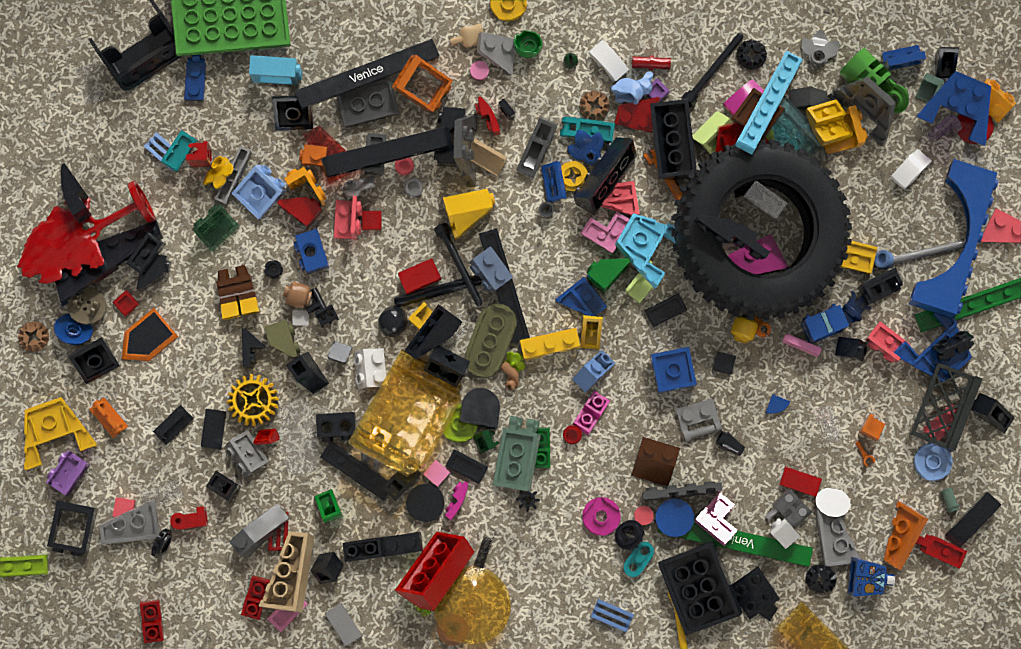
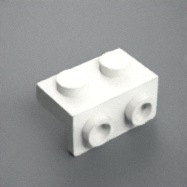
(370, 368)

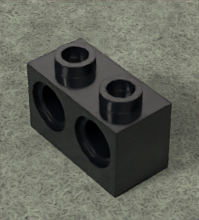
(336, 420)

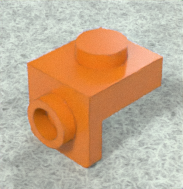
(312, 155)

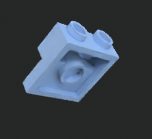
(259, 190)

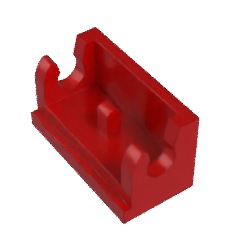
(202, 156)

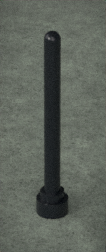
(692, 94)
(443, 232)

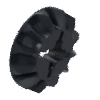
(745, 59)
(629, 526)
(161, 543)
(825, 573)

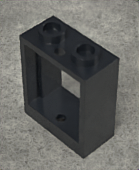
(76, 551)

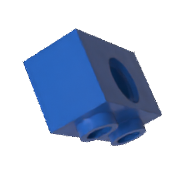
(311, 240)

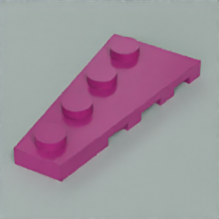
(773, 262)

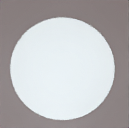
(832, 502)

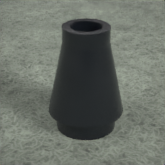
(728, 443)

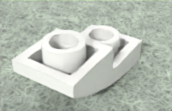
(608, 60)
(910, 169)

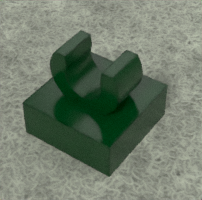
(484, 441)

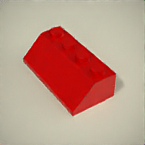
(435, 570)

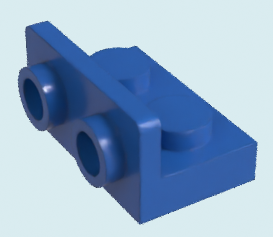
(903, 57)

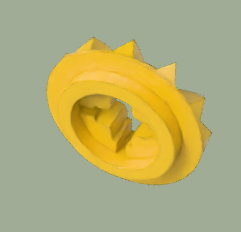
(578, 169)

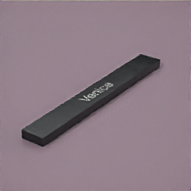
(363, 75)

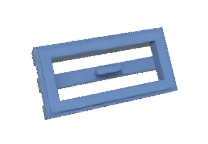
(596, 608)

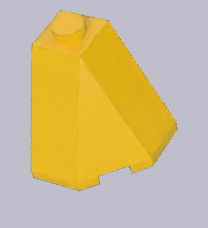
(467, 210)

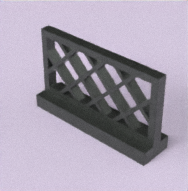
(962, 412)

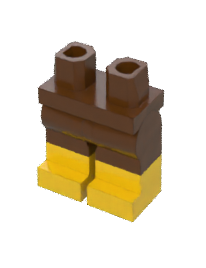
(237, 287)

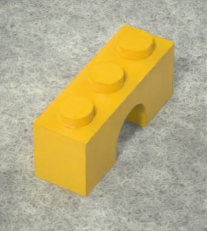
(550, 343)

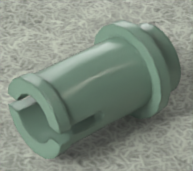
(950, 500)

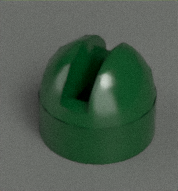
(566, 61)

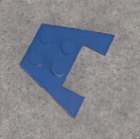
(964, 97)
(927, 359)

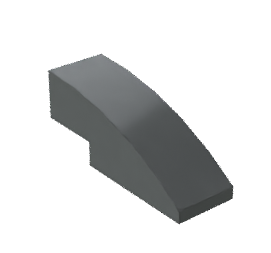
(537, 146)

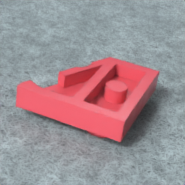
(623, 199)
(1002, 229)

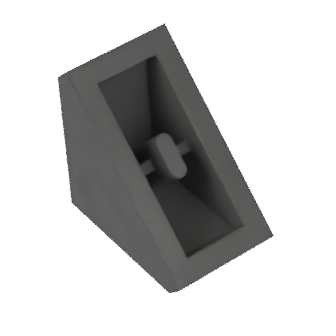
(807, 97)

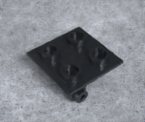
(754, 593)

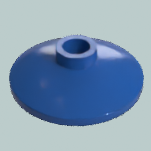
(72, 332)

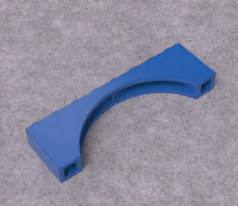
(974, 190)

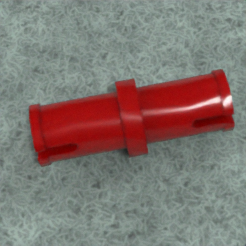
(651, 62)

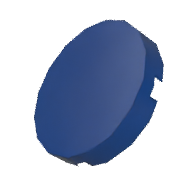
(674, 517)

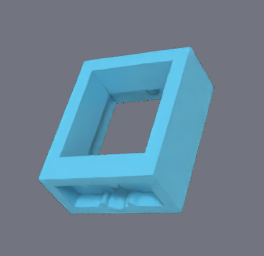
(275, 70)

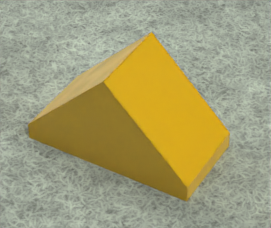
(591, 332)

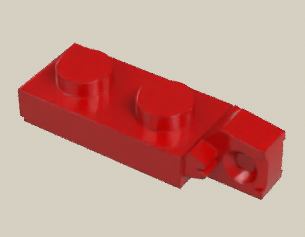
(942, 550)

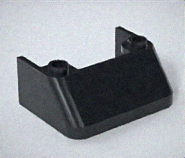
(144, 57)

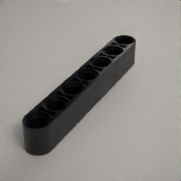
(387, 152)

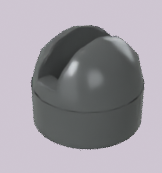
(550, 210)

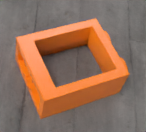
(405, 75)

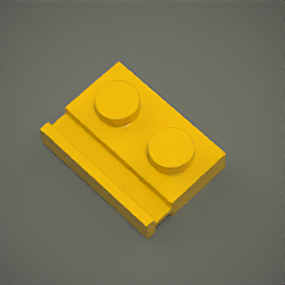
(860, 257)

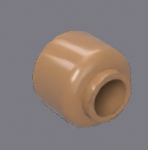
(297, 294)

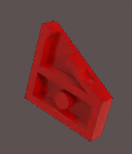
(636, 115)

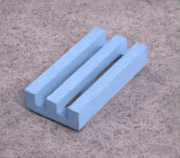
(152, 141)

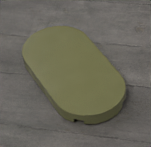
(490, 340)

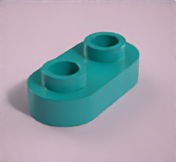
(638, 559)

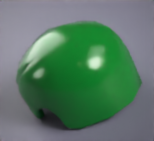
(532, 48)

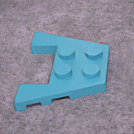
(640, 241)

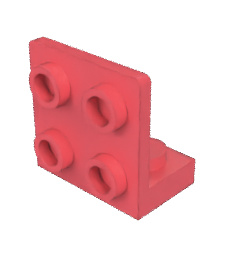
(346, 219)

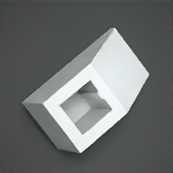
(784, 532)

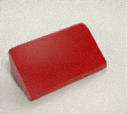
(419, 276)

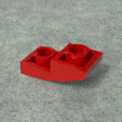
(486, 112)
(254, 596)
(152, 621)

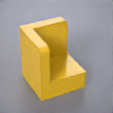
(420, 316)

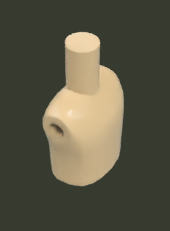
(468, 36)

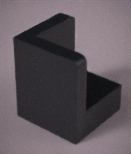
(327, 567)

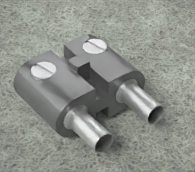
(790, 507)

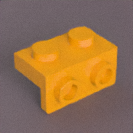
(1000, 101)

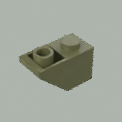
(281, 338)

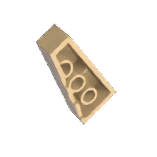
(290, 575)

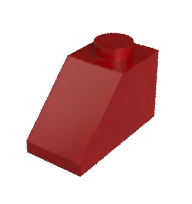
(302, 209)

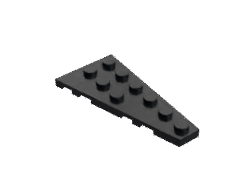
(114, 251)

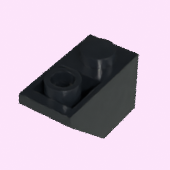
(307, 373)

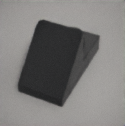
(248, 343)

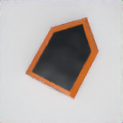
(147, 337)

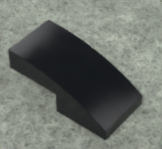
(399, 484)

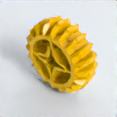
(257, 392)

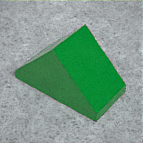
(328, 506)

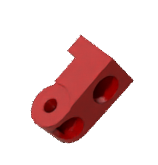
(188, 521)

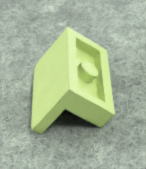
(707, 132)
(639, 288)

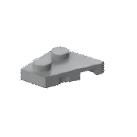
(498, 50)

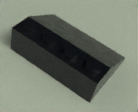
(700, 587)

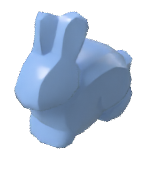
(632, 90)

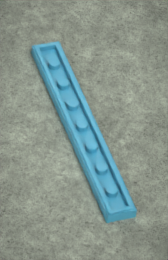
(768, 102)

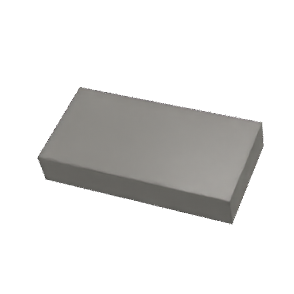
(343, 624)

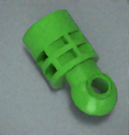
(865, 65)

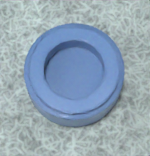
(884, 260)

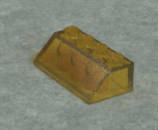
(806, 631)

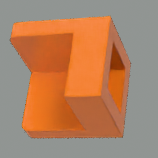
(872, 428)

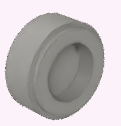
(413, 187)

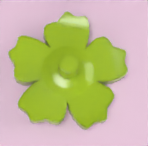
(515, 360)

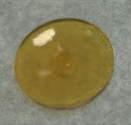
(474, 607)

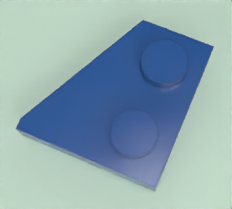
(582, 298)

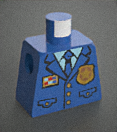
(867, 578)

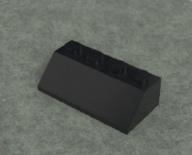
(673, 139)
(605, 175)

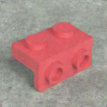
(885, 341)

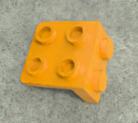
(858, 138)
(298, 177)

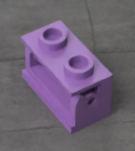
(67, 473)

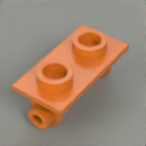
(108, 417)

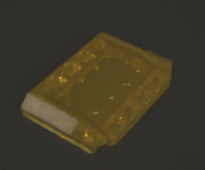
(406, 416)

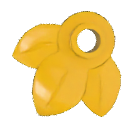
(220, 170)

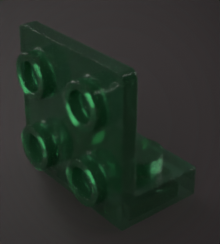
(215, 227)

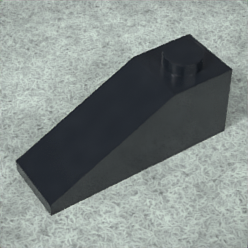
(435, 331)

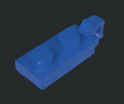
(195, 78)

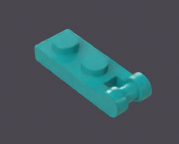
(590, 126)

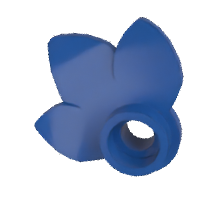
(584, 144)

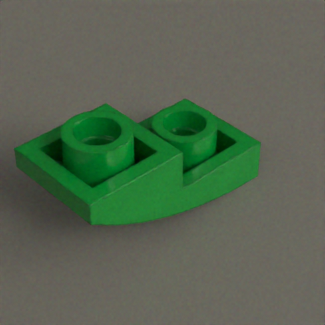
(543, 453)

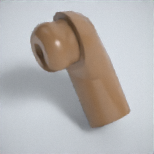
(512, 376)

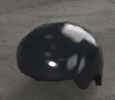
(393, 321)

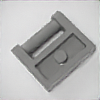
(695, 414)

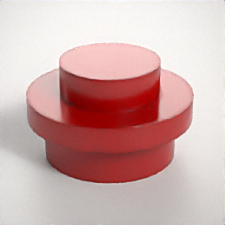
(572, 434)

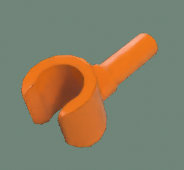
(864, 454)

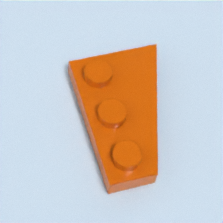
(905, 534)

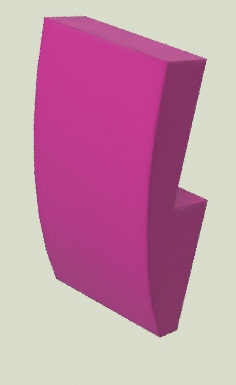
(739, 96)
(591, 412)
(460, 492)

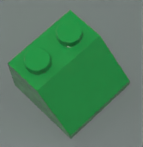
(606, 272)

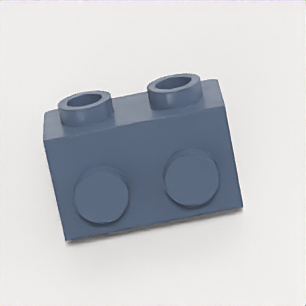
(490, 270)

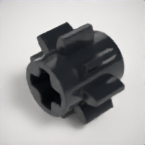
(523, 503)

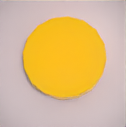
(508, 9)

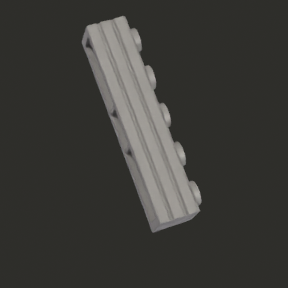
(231, 181)

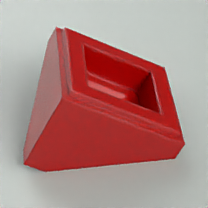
(266, 436)

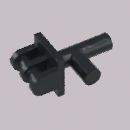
(325, 314)

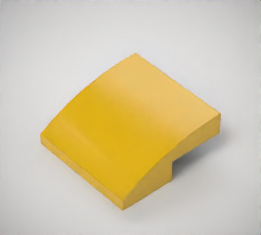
(828, 122)

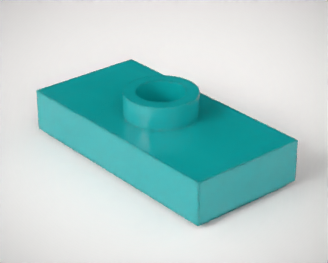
(178, 150)

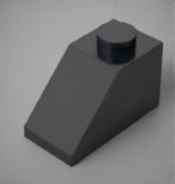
(154, 273)
(992, 412)

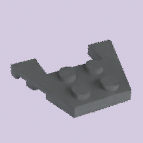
(872, 102)
(463, 152)

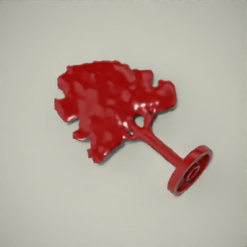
(64, 243)

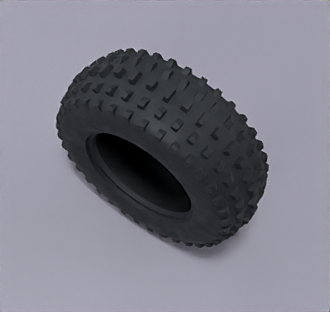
(823, 226)

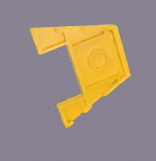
(50, 422)

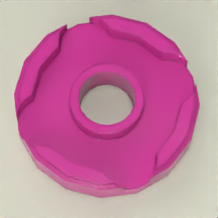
(601, 504)

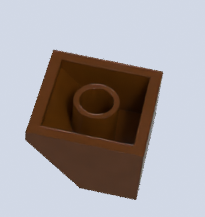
(655, 461)

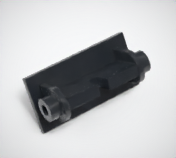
(960, 341)
(173, 425)

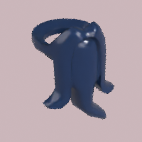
(853, 309)

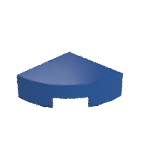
(777, 405)

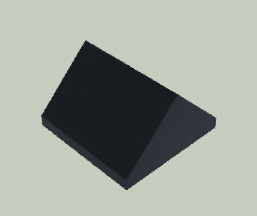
(289, 114)
(94, 360)

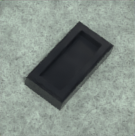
(665, 310)
(466, 466)

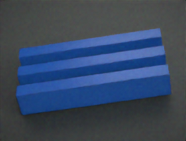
(556, 181)

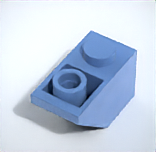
(593, 371)

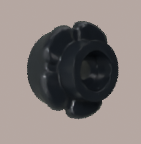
(268, 269)

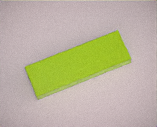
(23, 565)

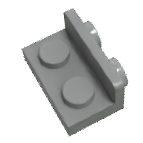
(245, 454)

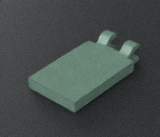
(517, 455)

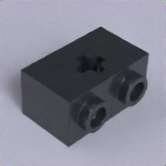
(446, 366)

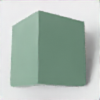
(929, 87)

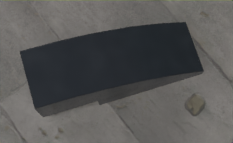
(74, 195)
(973, 519)

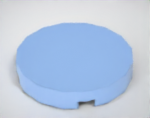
(928, 458)

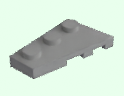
(132, 525)
(834, 540)

